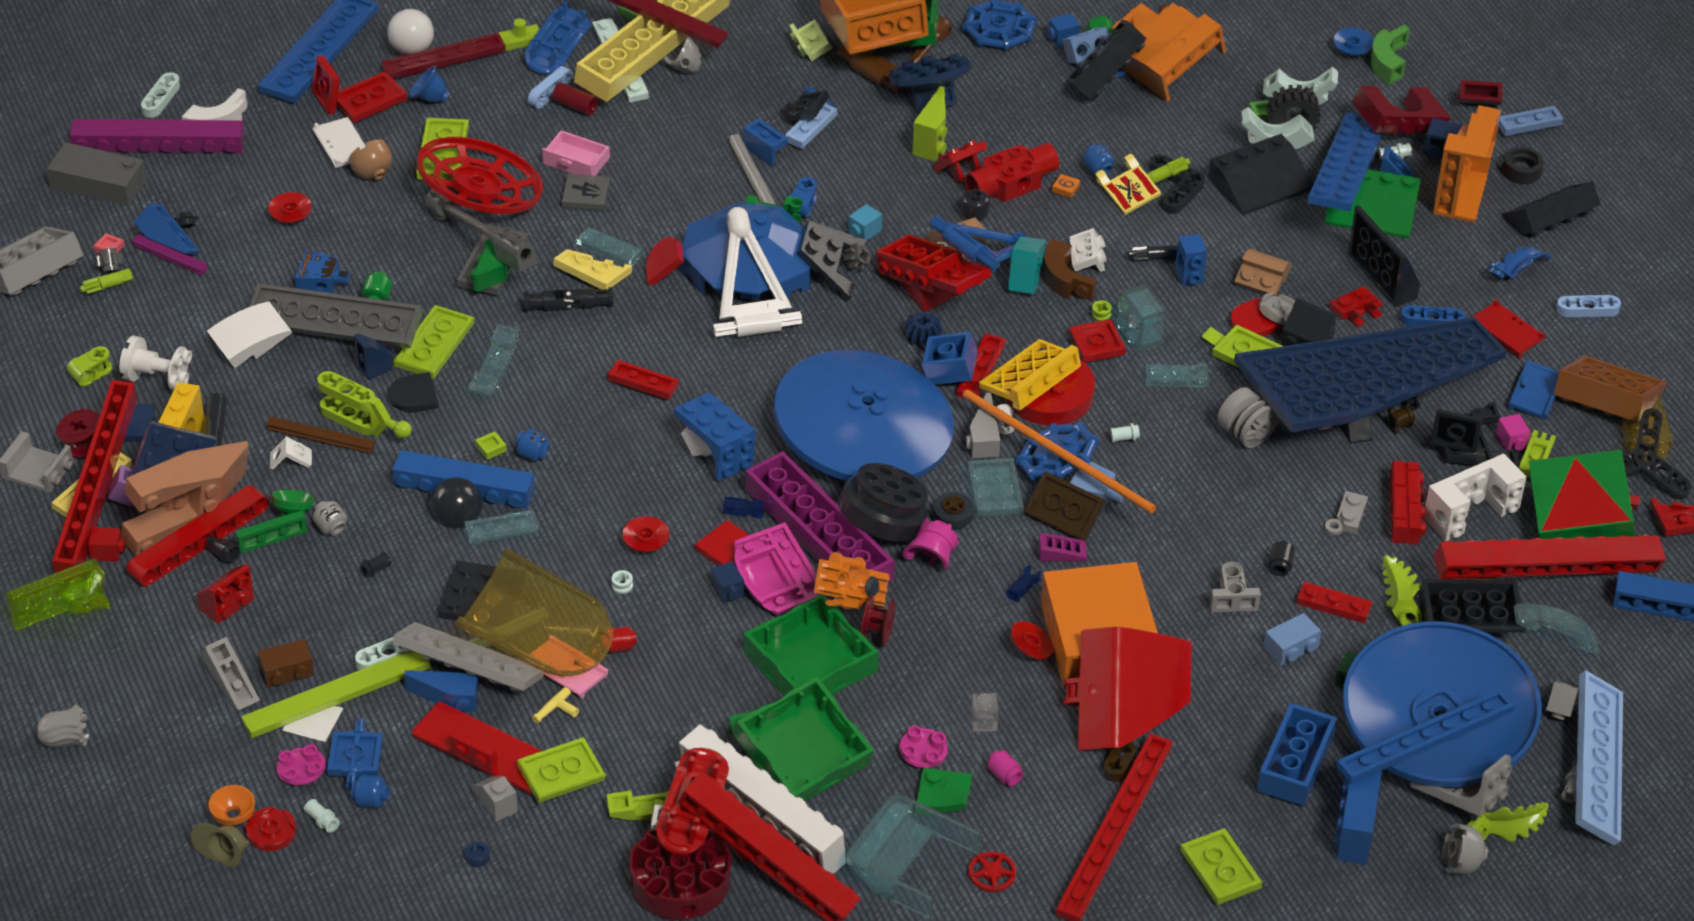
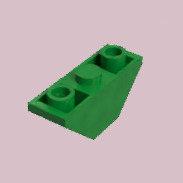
(489, 269)

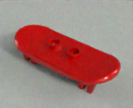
(677, 827)

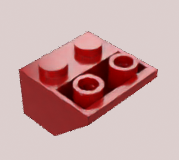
(226, 594)

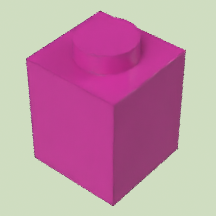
(1513, 432)

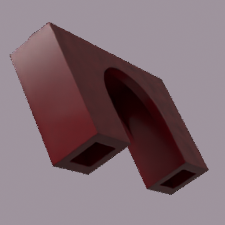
(1387, 118)

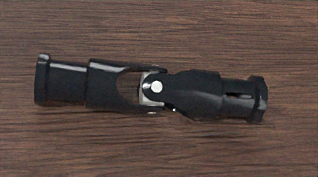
(572, 298)

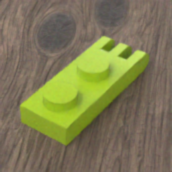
(1537, 449)

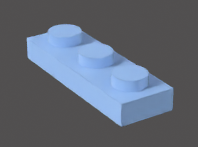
(807, 129)

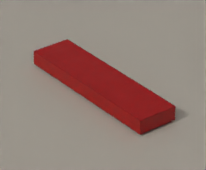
(986, 360)

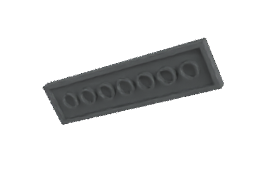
(342, 314)

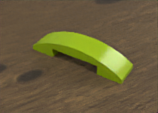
(626, 807)

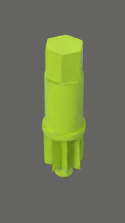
(1170, 169)
(100, 283)

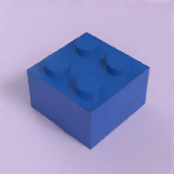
(950, 358)

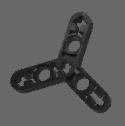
(1654, 462)

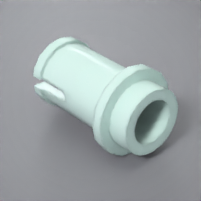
(1125, 433)

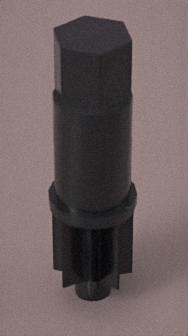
(1153, 252)

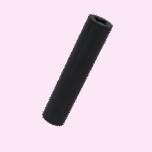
(215, 416)

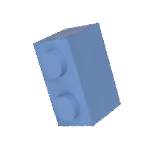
(1292, 639)

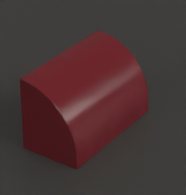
(1480, 92)

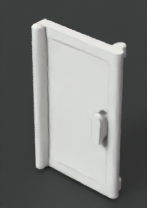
(338, 140)

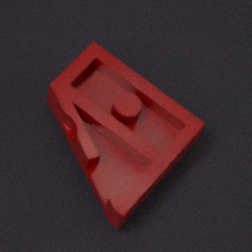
(1673, 518)

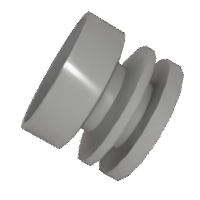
(1247, 417)

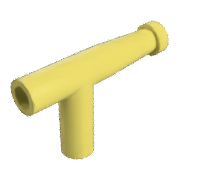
(557, 701)

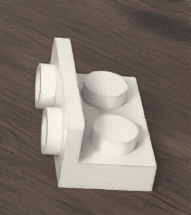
(1087, 250)

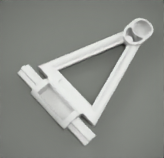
(757, 316)

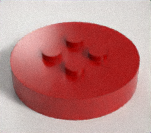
(1063, 402)

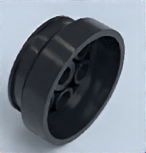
(884, 502)

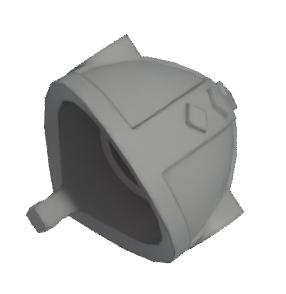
(688, 59)

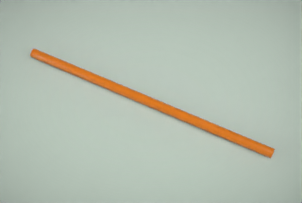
(1059, 451)

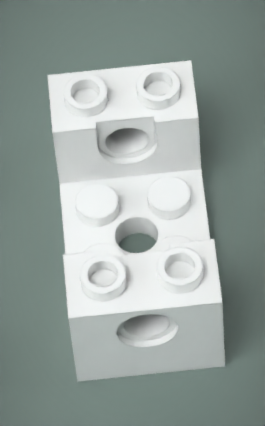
(1494, 481)

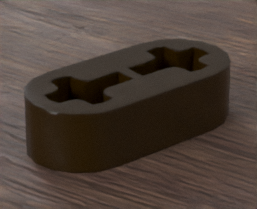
(1123, 762)

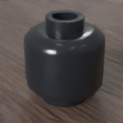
(975, 204)

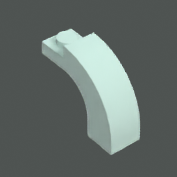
(1320, 85)
(1296, 130)

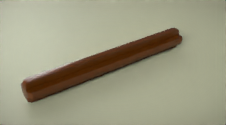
(320, 434)

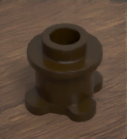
(1400, 418)

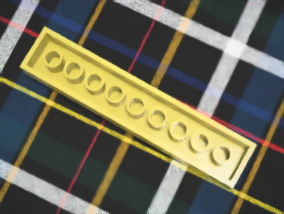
(637, 49)

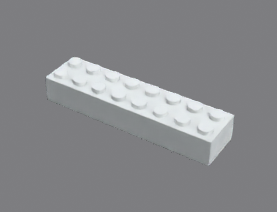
(774, 803)

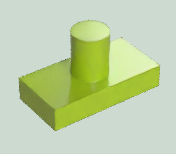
(520, 35)

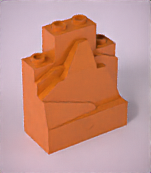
(1172, 44)
(1466, 166)

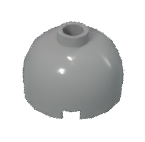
(1463, 850)

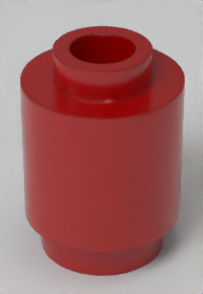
(623, 639)

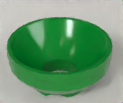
(291, 501)

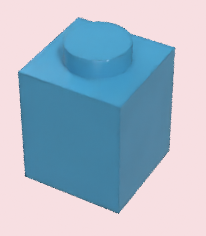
(865, 222)

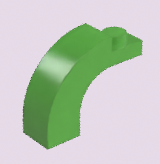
(1384, 61)

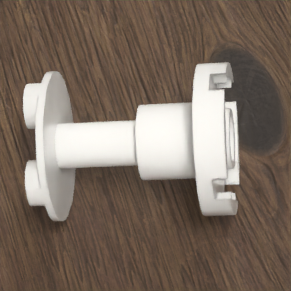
(138, 360)

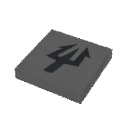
(586, 192)

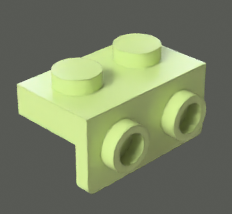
(811, 40)

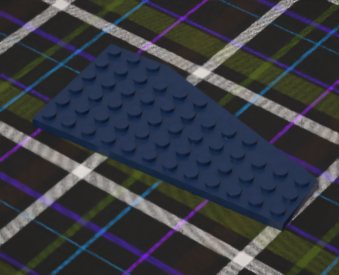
(1365, 373)

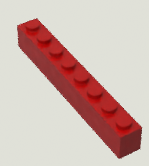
(768, 849)

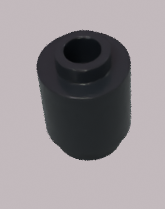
(1281, 558)

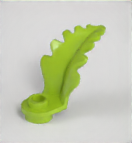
(1401, 590)
(1509, 824)

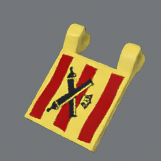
(1130, 188)

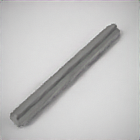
(750, 169)

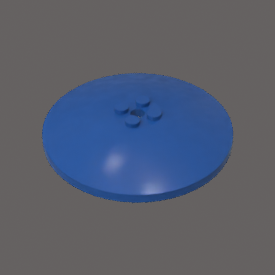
(832, 429)
(1436, 669)

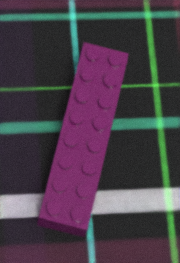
(811, 514)

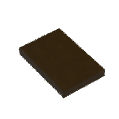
(1064, 506)

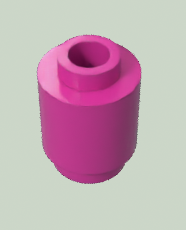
(1005, 768)

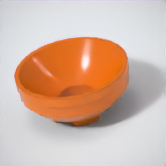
(231, 798)

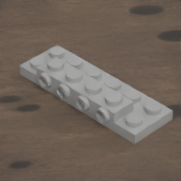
(468, 656)

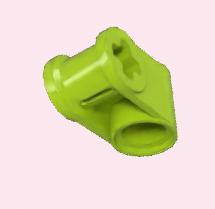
(88, 367)

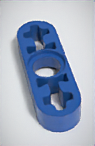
(1412, 315)

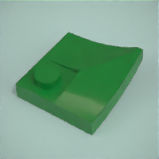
(944, 790)

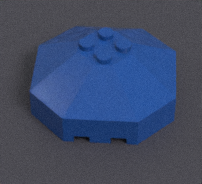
(776, 233)

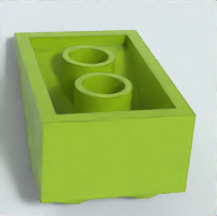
(930, 128)

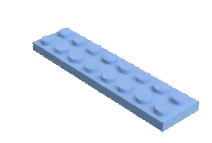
(1599, 758)

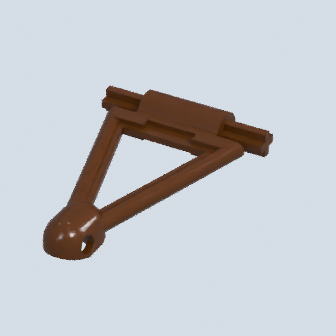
(878, 69)

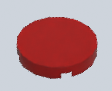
(270, 829)

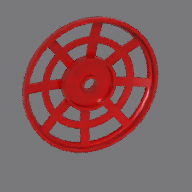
(477, 181)

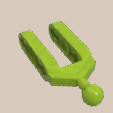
(367, 410)

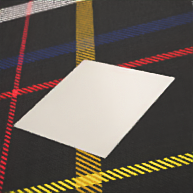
(317, 725)

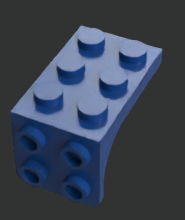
(722, 430)

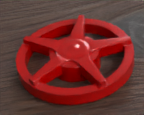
(992, 871)

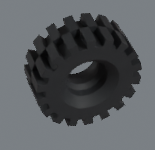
(1291, 98)

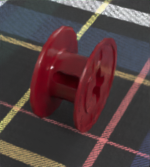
(78, 430)
(878, 619)

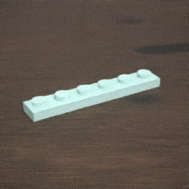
(604, 30)

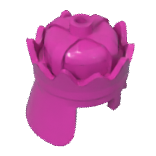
(933, 540)

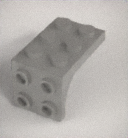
(1477, 797)

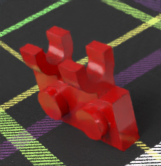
(1354, 305)

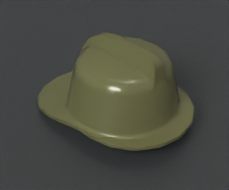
(219, 844)

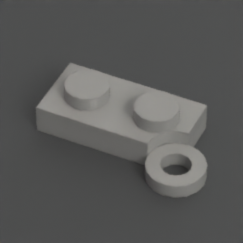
(1348, 515)

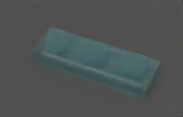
(609, 246)
(501, 527)

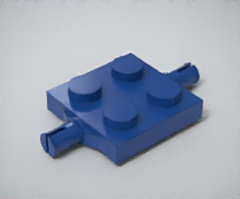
(355, 753)

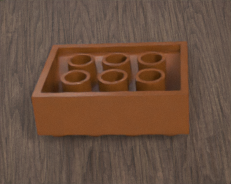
(1608, 388)

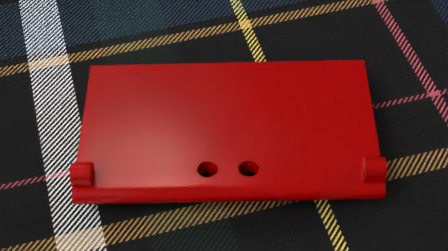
(1509, 329)

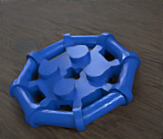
(989, 26)
(1051, 462)

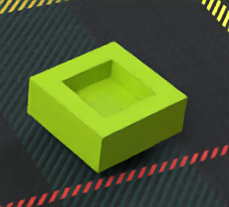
(490, 445)

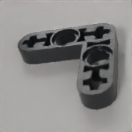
(1182, 182)

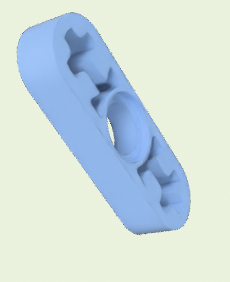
(543, 92)
(1608, 306)

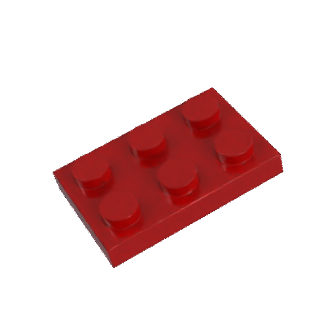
(370, 97)

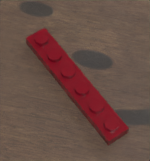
(444, 56)

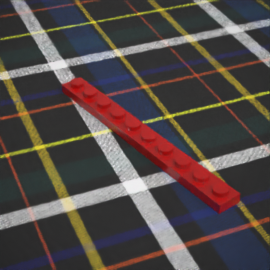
(1114, 828)

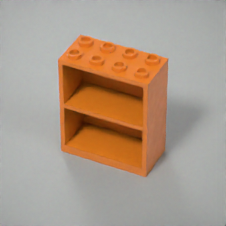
(876, 23)
(1091, 600)

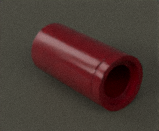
(575, 98)

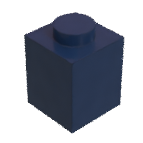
(727, 582)

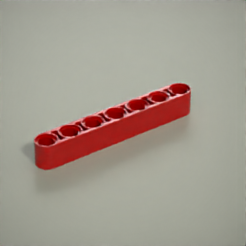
(192, 537)

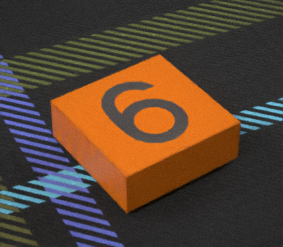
(1066, 186)

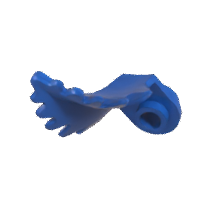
(1516, 262)

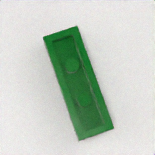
(271, 531)

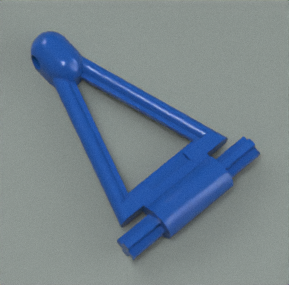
(959, 238)

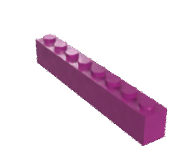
(159, 135)

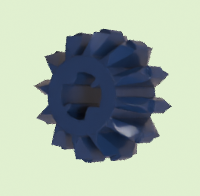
(921, 326)

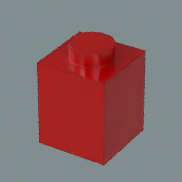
(106, 544)

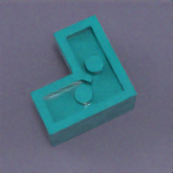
(1025, 264)

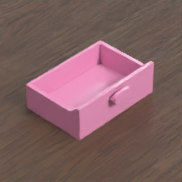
(575, 154)

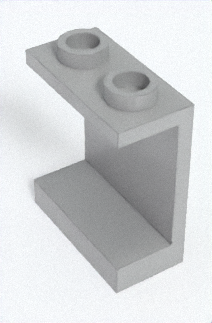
(34, 466)

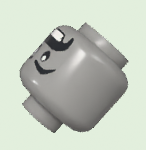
(329, 518)

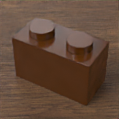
(285, 663)

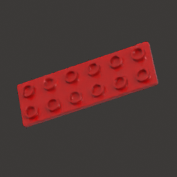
(474, 743)

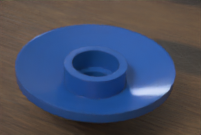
(1353, 41)

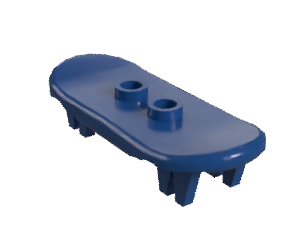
(556, 39)

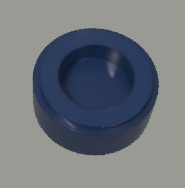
(477, 854)

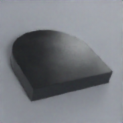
(806, 107)
(414, 393)

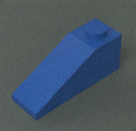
(161, 227)
(453, 689)

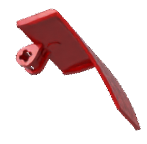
(1127, 684)

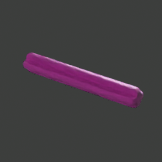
(170, 254)

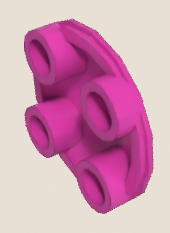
(923, 747)
(301, 765)

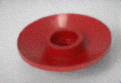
(290, 207)
(645, 534)
(1032, 640)

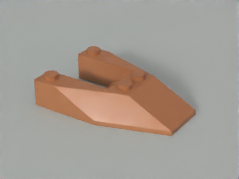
(187, 489)

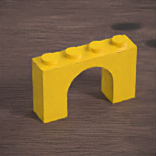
(184, 408)

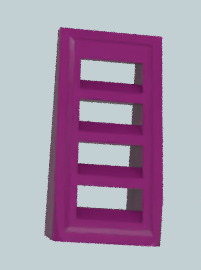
(1050, 544)

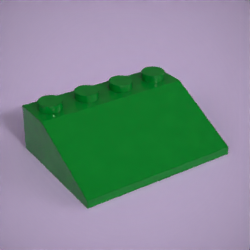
(1386, 199)

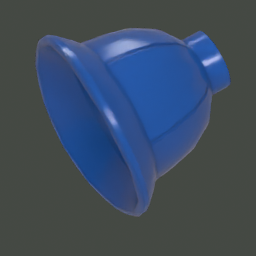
(430, 87)

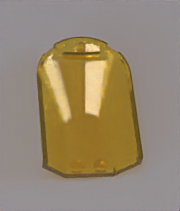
(540, 618)

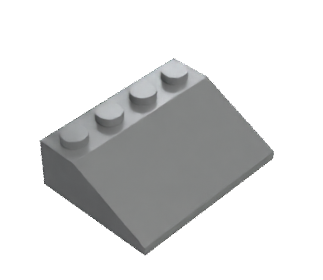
(36, 257)

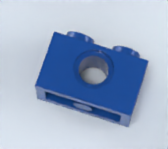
(1191, 260)

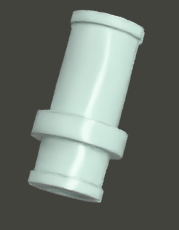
(1401, 150)
(324, 817)

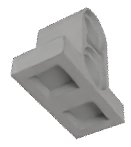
(1233, 593)

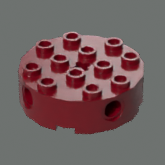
(680, 883)

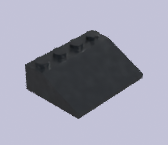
(1260, 174)
(1382, 260)
(1473, 603)

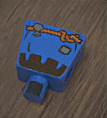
(320, 273)

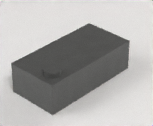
(96, 174)

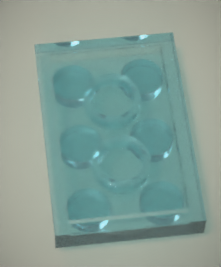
(995, 487)

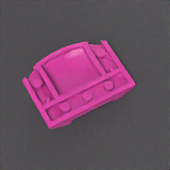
(775, 569)

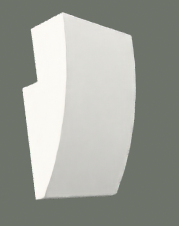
(249, 332)

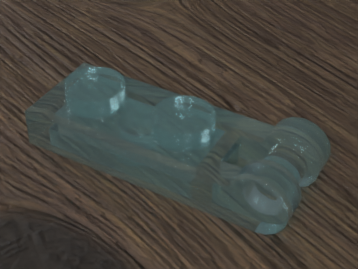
(1177, 375)

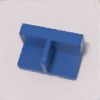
(763, 140)

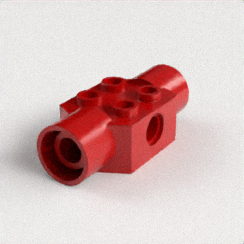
(1013, 171)

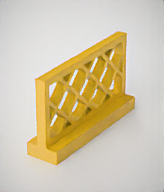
(1036, 380)

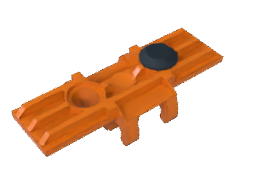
(850, 582)

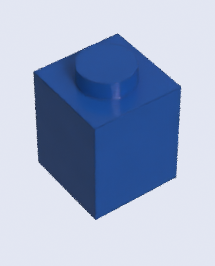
(1062, 27)

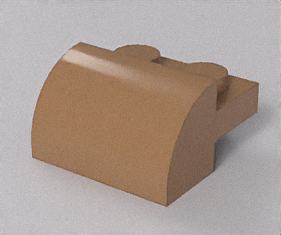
(1262, 272)

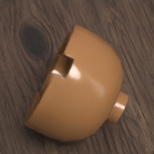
(372, 160)

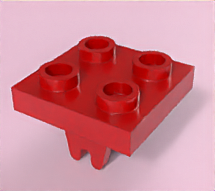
(954, 157)

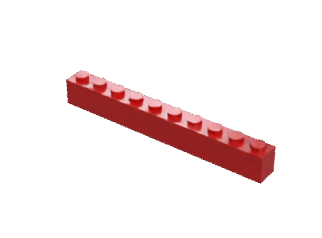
(95, 475)
(1549, 557)

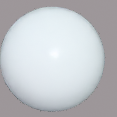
(410, 31)

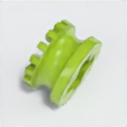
(1100, 314)

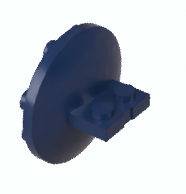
(928, 76)

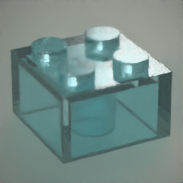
(1140, 318)

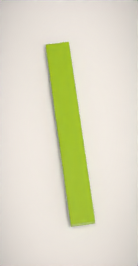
(333, 693)

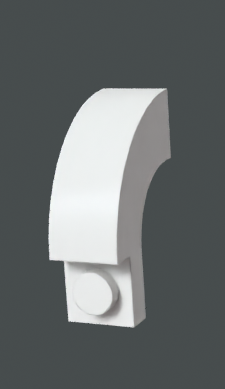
(229, 110)

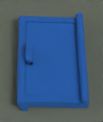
(1537, 390)

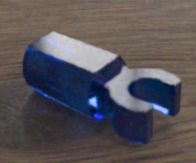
(742, 507)
(1023, 584)

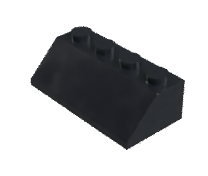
(1106, 59)
(1553, 208)

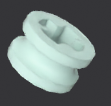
(622, 588)

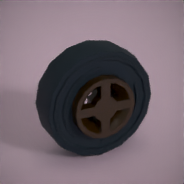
(954, 509)

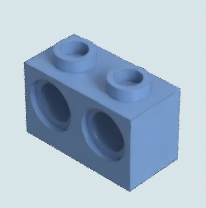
(1086, 42)

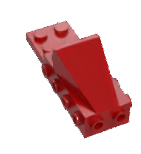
(929, 270)

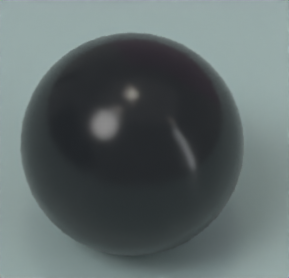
(456, 502)

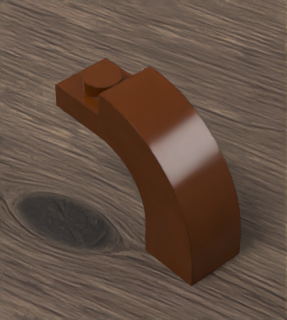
(1061, 278)

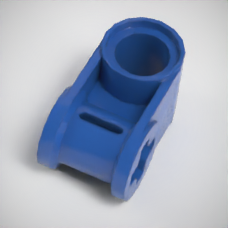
(806, 191)

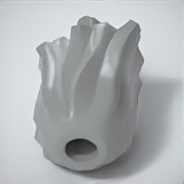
(63, 728)

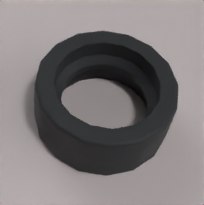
(1525, 155)

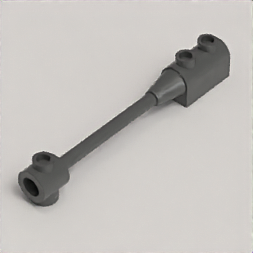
(507, 246)

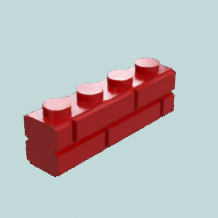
(1406, 502)

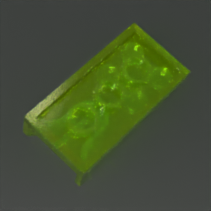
(58, 594)

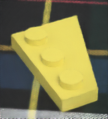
(592, 271)

